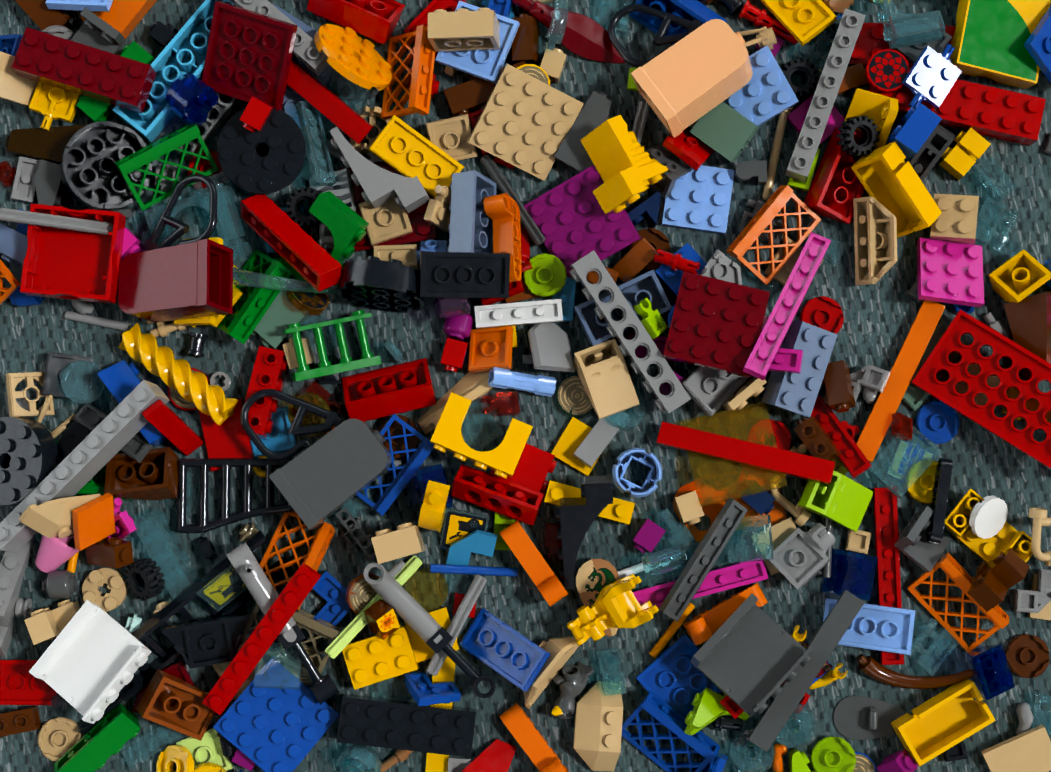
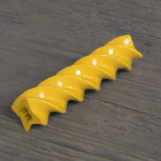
(177, 374)

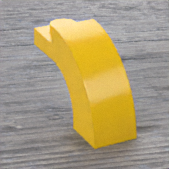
(434, 506)

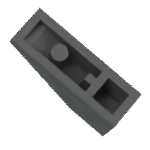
(931, 151)

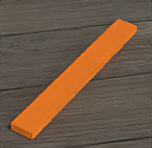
(900, 377)

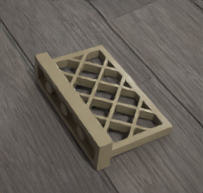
(306, 621)

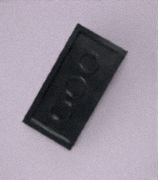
(464, 274)

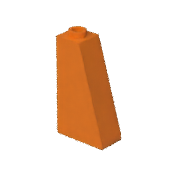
(125, 14)

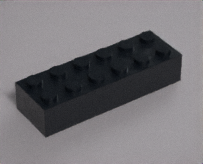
(406, 725)

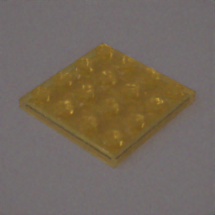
(723, 479)

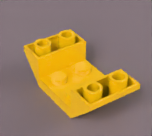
(1008, 537)

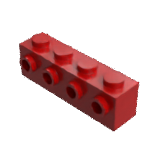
(265, 375)

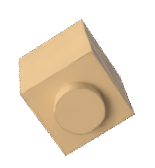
(553, 63)
(291, 356)
(689, 508)

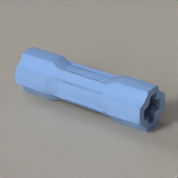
(537, 384)

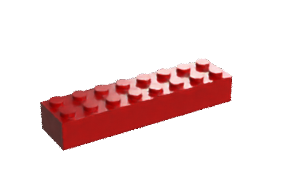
(983, 108)

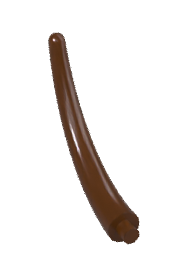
(882, 674)

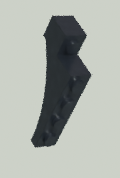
(576, 518)

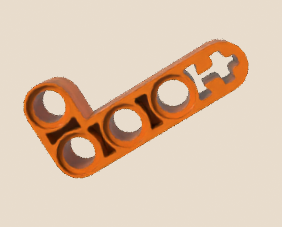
(506, 230)
(533, 563)
(708, 622)
(531, 740)

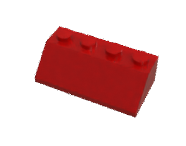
(366, 17)
(835, 182)
(389, 390)

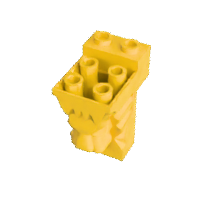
(621, 164)

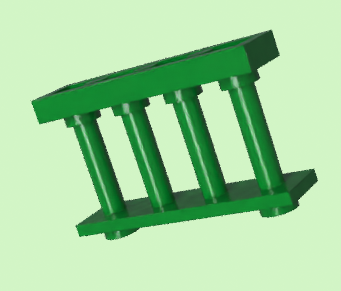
(325, 367)

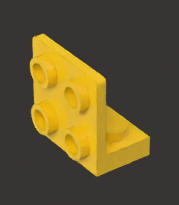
(876, 107)

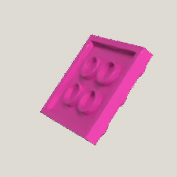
(950, 272)

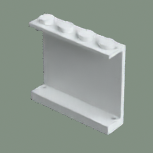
(91, 661)

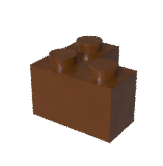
(996, 577)

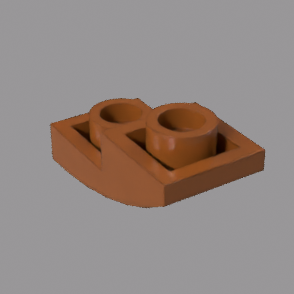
(853, 78)
(635, 260)

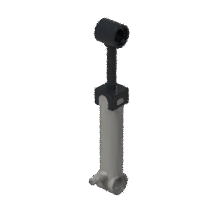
(421, 621)
(291, 635)

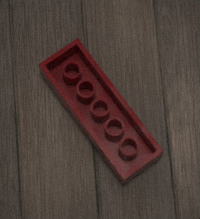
(84, 70)

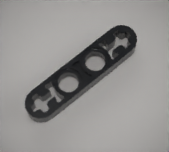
(939, 500)

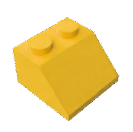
(1019, 277)

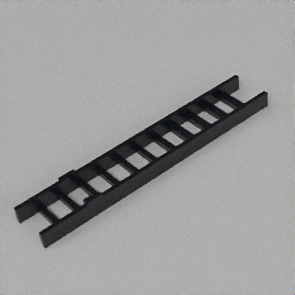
(168, 611)

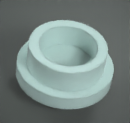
(133, 623)

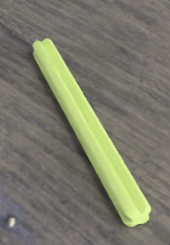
(360, 621)

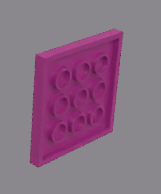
(576, 222)

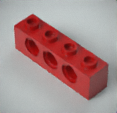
(497, 494)

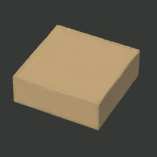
(858, 541)

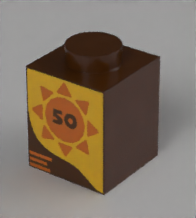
(382, 619)

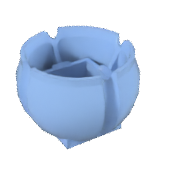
(646, 459)

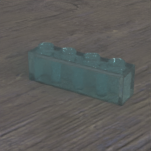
(164, 550)

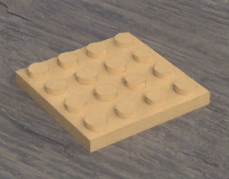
(525, 122)

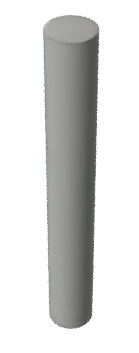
(97, 321)

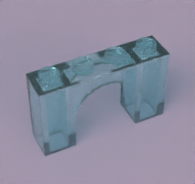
(909, 29)
(228, 218)

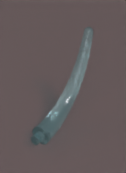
(558, 24)
(259, 280)

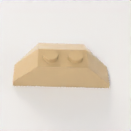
(873, 240)
(54, 516)
(560, 651)
(598, 728)

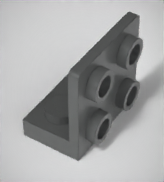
(98, 33)
(676, 169)
(914, 541)

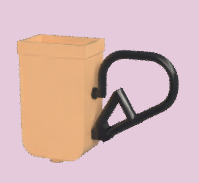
(691, 74)

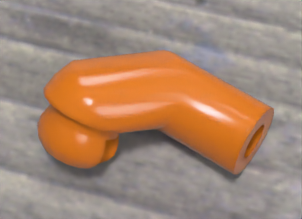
(777, 764)

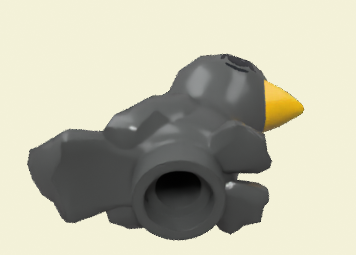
(570, 685)

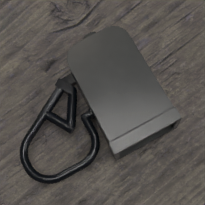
(328, 470)

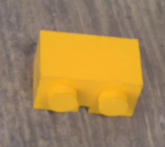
(964, 154)

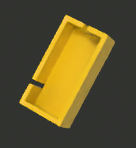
(897, 188)
(943, 721)

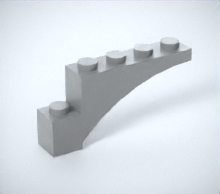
(377, 182)
(11, 577)

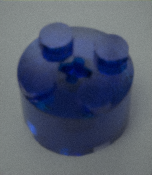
(191, 99)

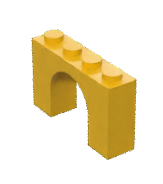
(449, 437)

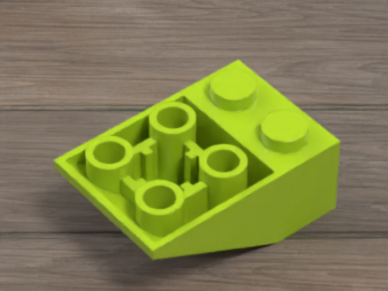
(840, 502)

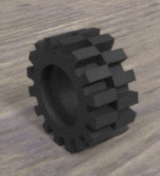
(808, 71)
(868, 136)
(294, 207)
(144, 579)

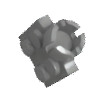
(803, 554)

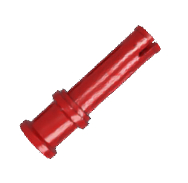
(762, 15)

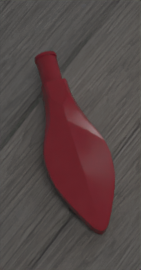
(581, 36)

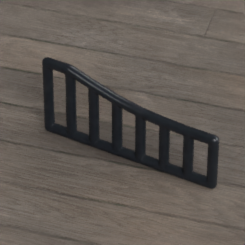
(226, 518)

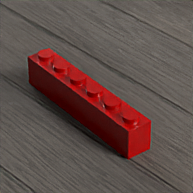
(291, 241)

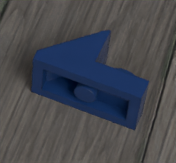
(649, 208)

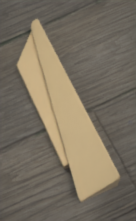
(470, 387)

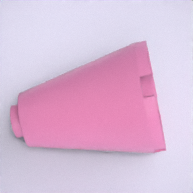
(54, 552)

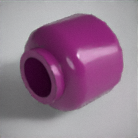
(458, 327)

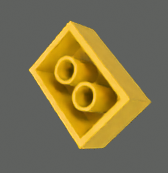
(379, 659)

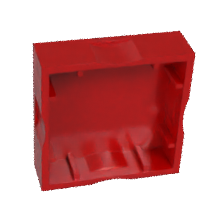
(71, 261)

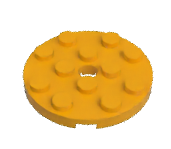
(353, 56)

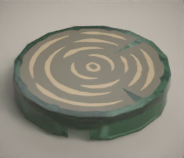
(572, 397)

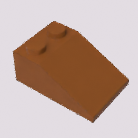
(176, 705)

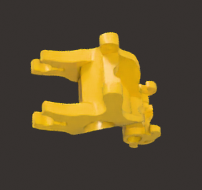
(612, 609)

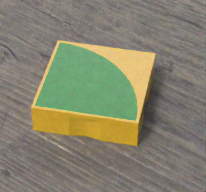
(993, 37)

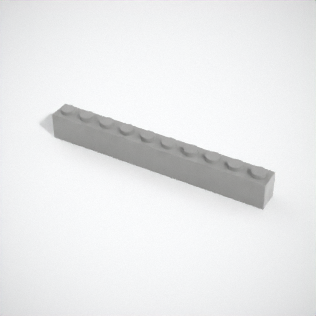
(84, 461)

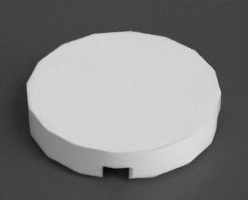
(988, 517)

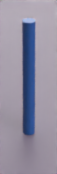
(473, 570)

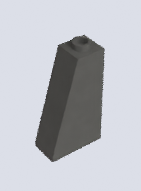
(571, 151)

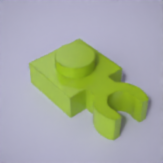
(651, 319)

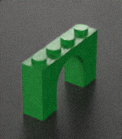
(343, 223)

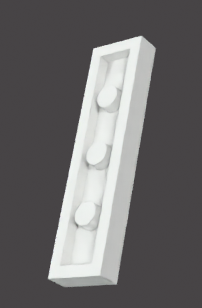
(518, 313)

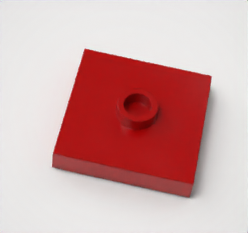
(688, 148)

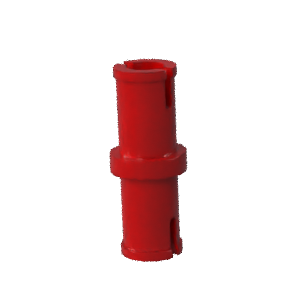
(676, 261)

